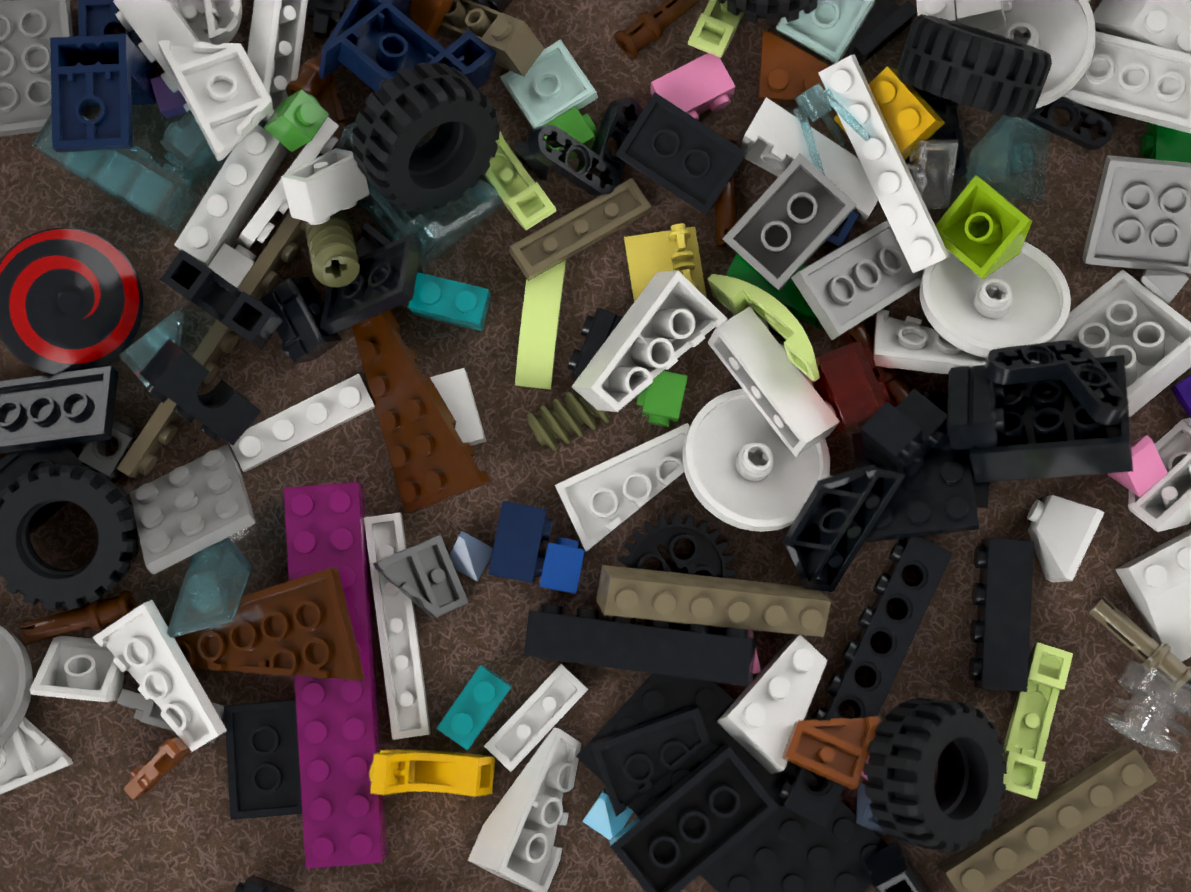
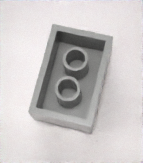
(789, 222)

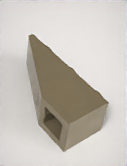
(509, 37)

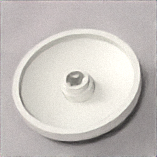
(1063, 31)
(1011, 307)
(745, 468)

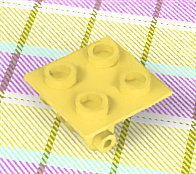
(664, 252)

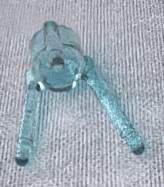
(815, 104)

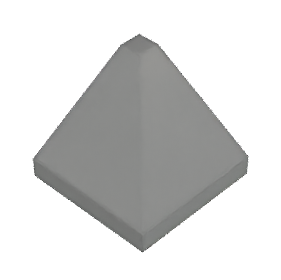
(1164, 283)

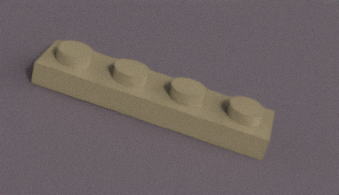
(579, 229)

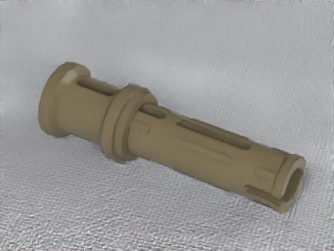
(1134, 637)

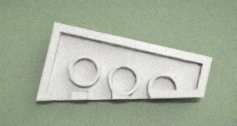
(620, 486)
(163, 673)

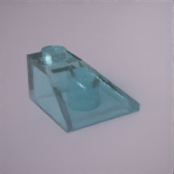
(1012, 159)
(144, 349)
(210, 589)

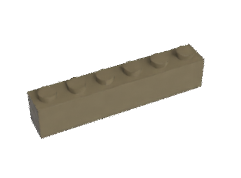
(712, 601)
(1048, 822)

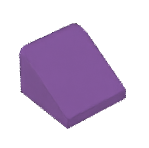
(168, 102)

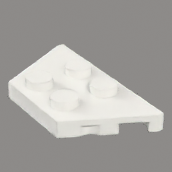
(219, 90)
(29, 757)

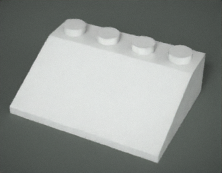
(1134, 325)
(1162, 592)

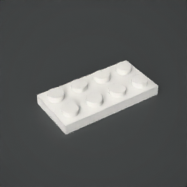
(1137, 82)

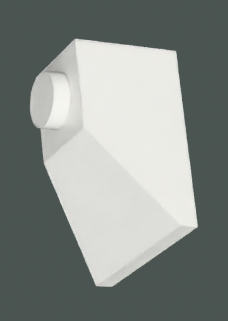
(1061, 535)

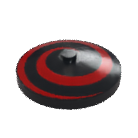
(68, 300)

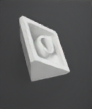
(78, 671)

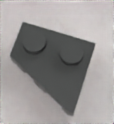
(425, 576)

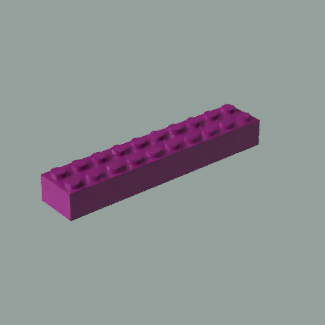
(333, 714)

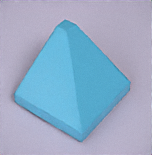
(603, 819)

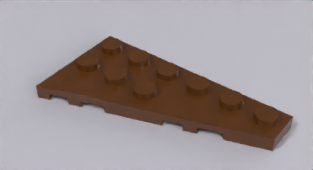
(414, 420)
(283, 631)

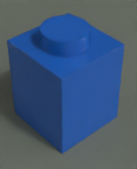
(562, 566)

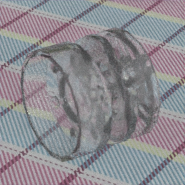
(1152, 707)

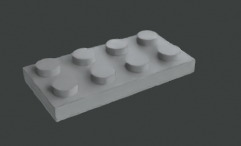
(857, 280)

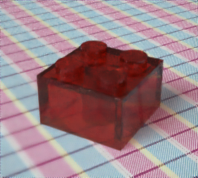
(850, 385)

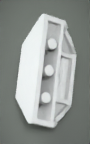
(1147, 21)
(1169, 500)

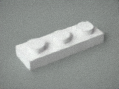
(536, 717)

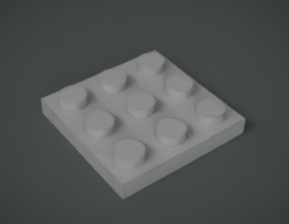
(1142, 216)
(191, 508)

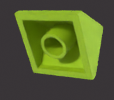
(983, 228)

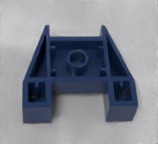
(379, 40)

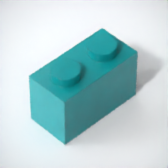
(450, 301)
(474, 707)

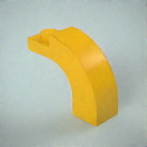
(431, 772)

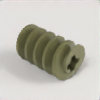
(333, 251)
(563, 420)

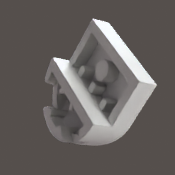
(211, 19)

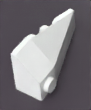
(522, 828)

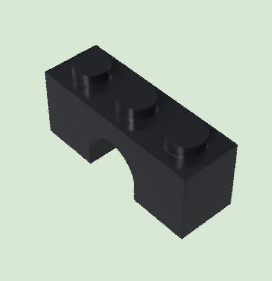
(221, 299)
(178, 376)

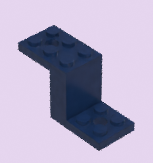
(97, 73)

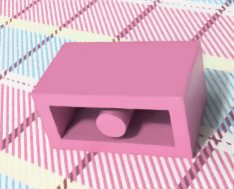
(697, 86)

